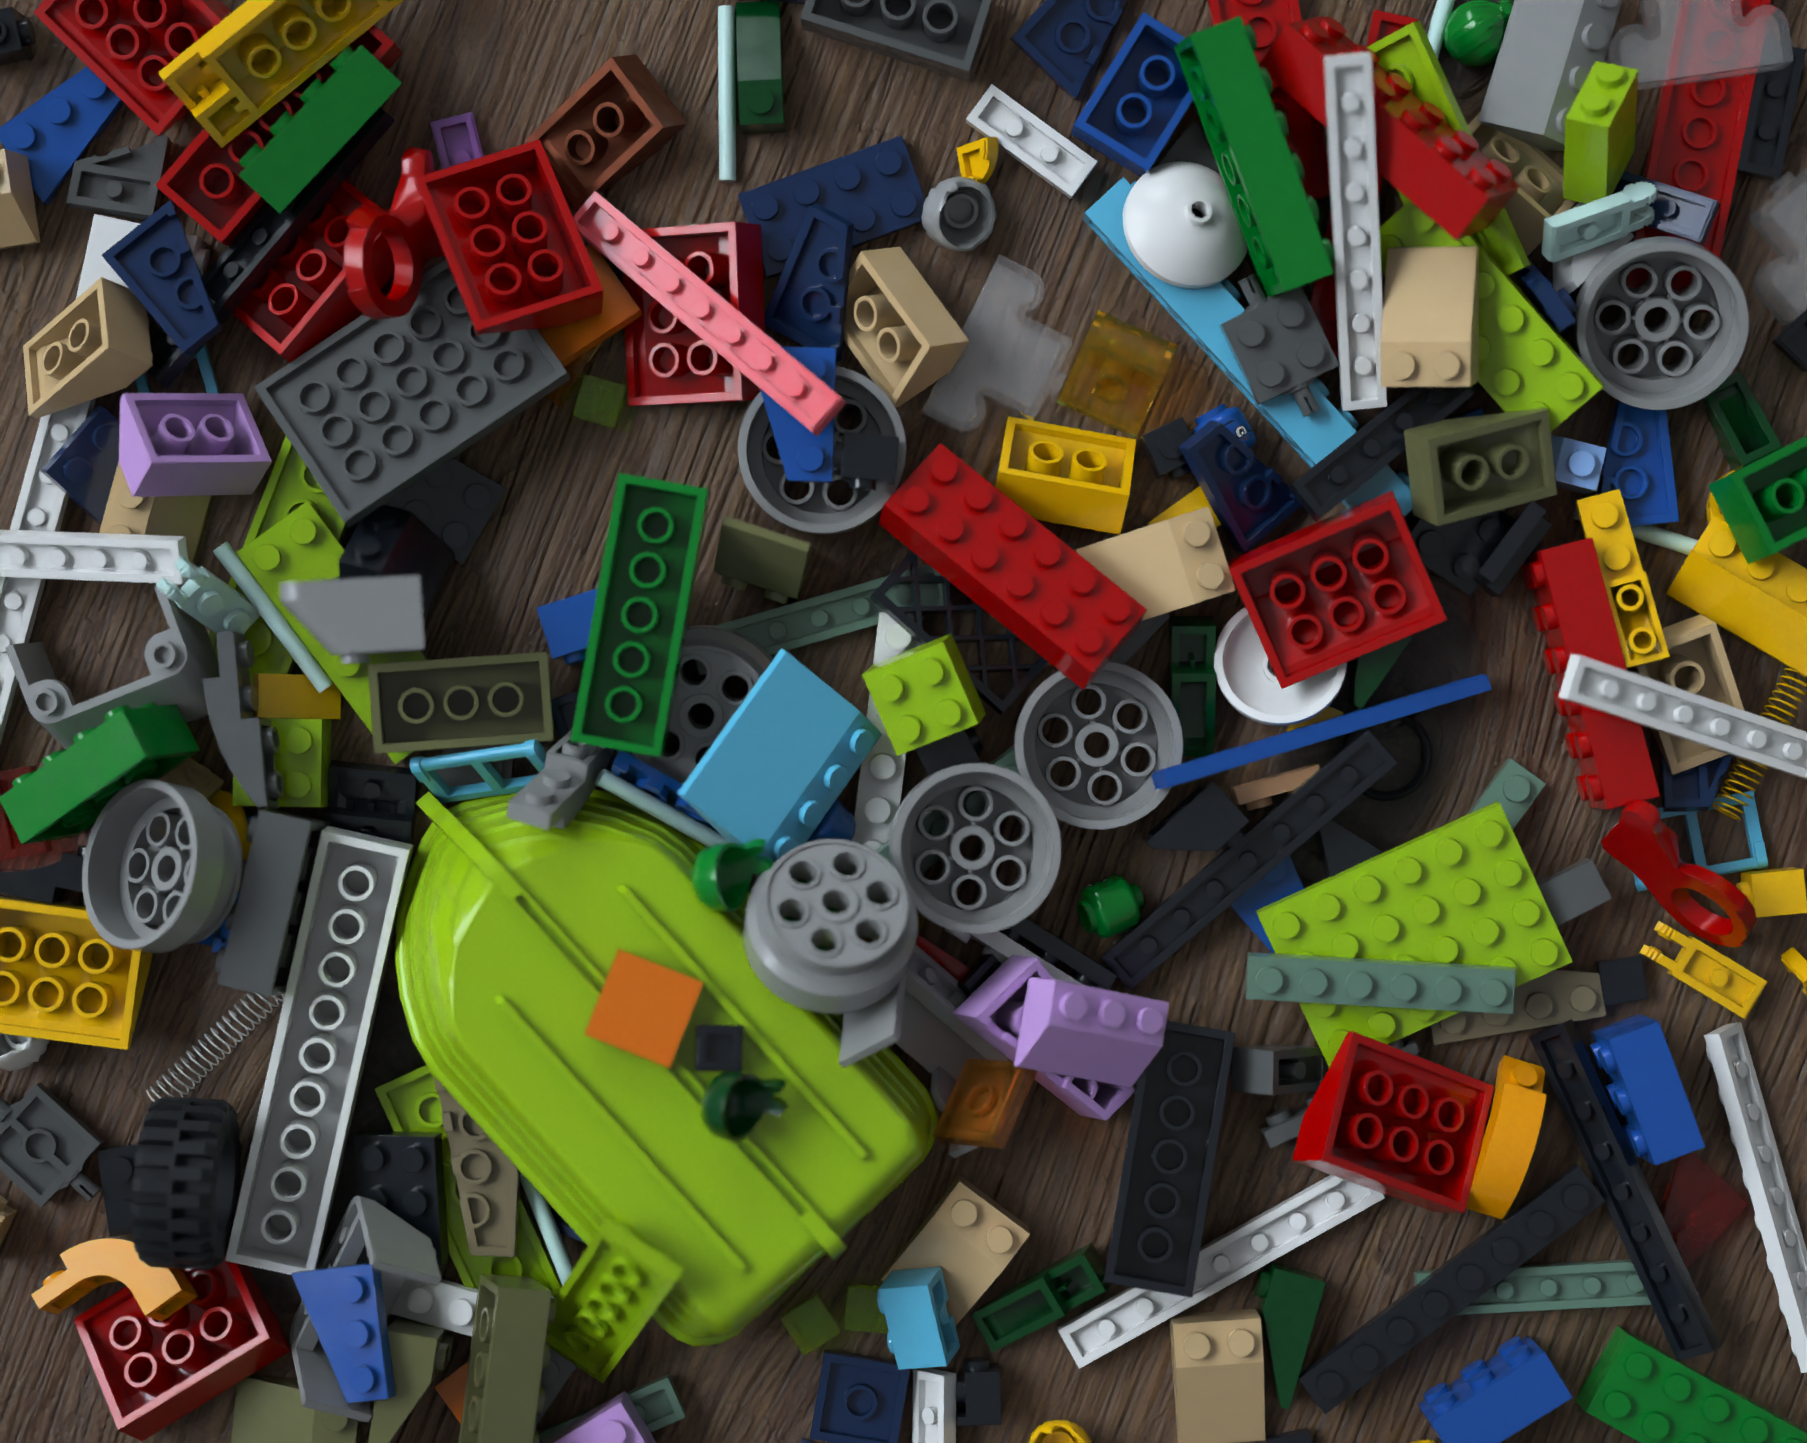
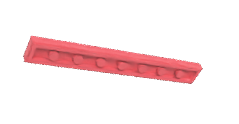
(708, 314)

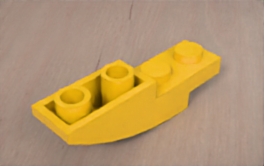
(1625, 582)

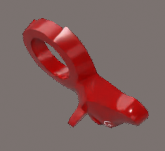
(409, 238)
(1653, 856)

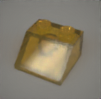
(1117, 373)

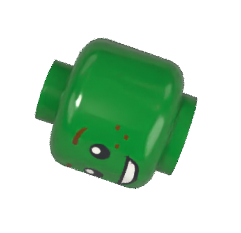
(1109, 906)

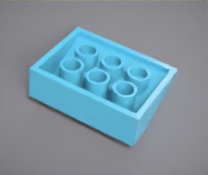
(780, 760)

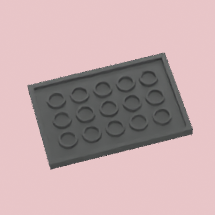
(404, 395)

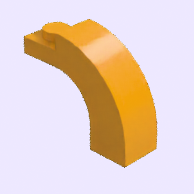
(1508, 1137)
(103, 1261)

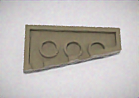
(1537, 1004)
(485, 1182)

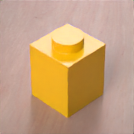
(1775, 891)

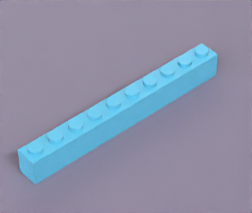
(1200, 316)

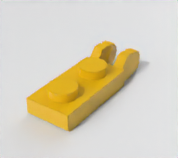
(1708, 972)

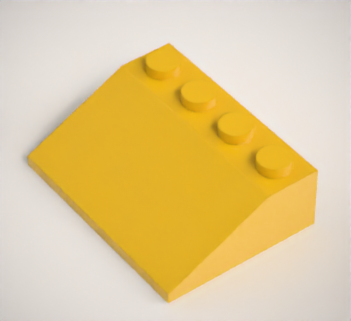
(65, 978)

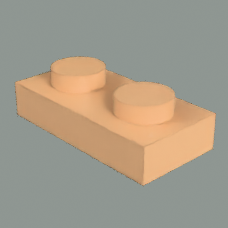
(1259, 792)

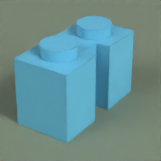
(917, 1318)

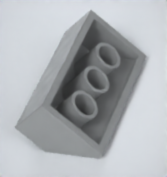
(1544, 65)

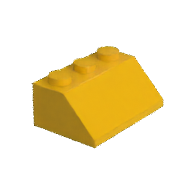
(1067, 474)

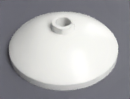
(1171, 238)
(1253, 687)

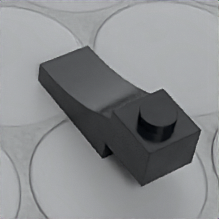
(48, 882)

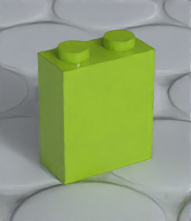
(1600, 132)

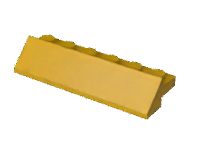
(263, 56)
(1753, 601)

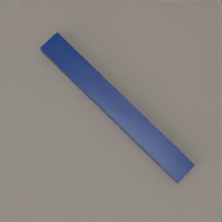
(1320, 731)

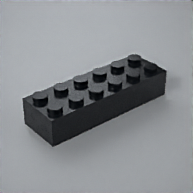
(1170, 1161)

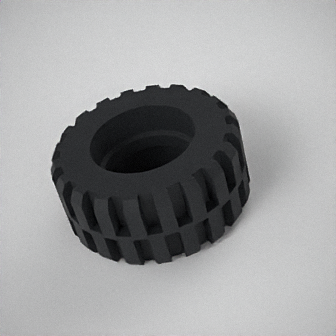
(186, 1183)

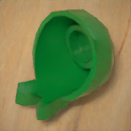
(1477, 31)
(725, 872)

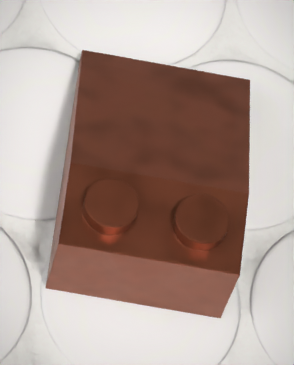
(607, 128)

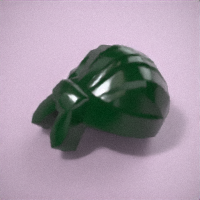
(737, 1102)

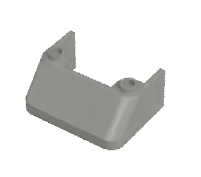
(359, 614)
(177, 667)
(922, 1024)
(364, 1236)

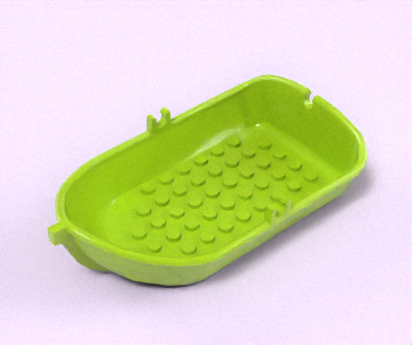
(498, 978)

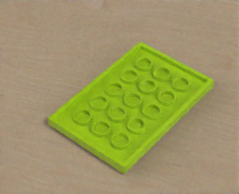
(1435, 899)

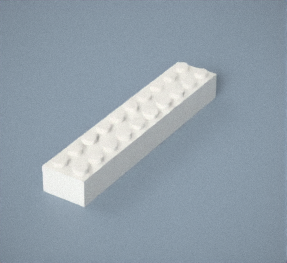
(319, 1051)

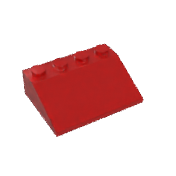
(131, 43)
(511, 241)
(306, 288)
(667, 358)
(1336, 589)
(1396, 1125)
(168, 1368)

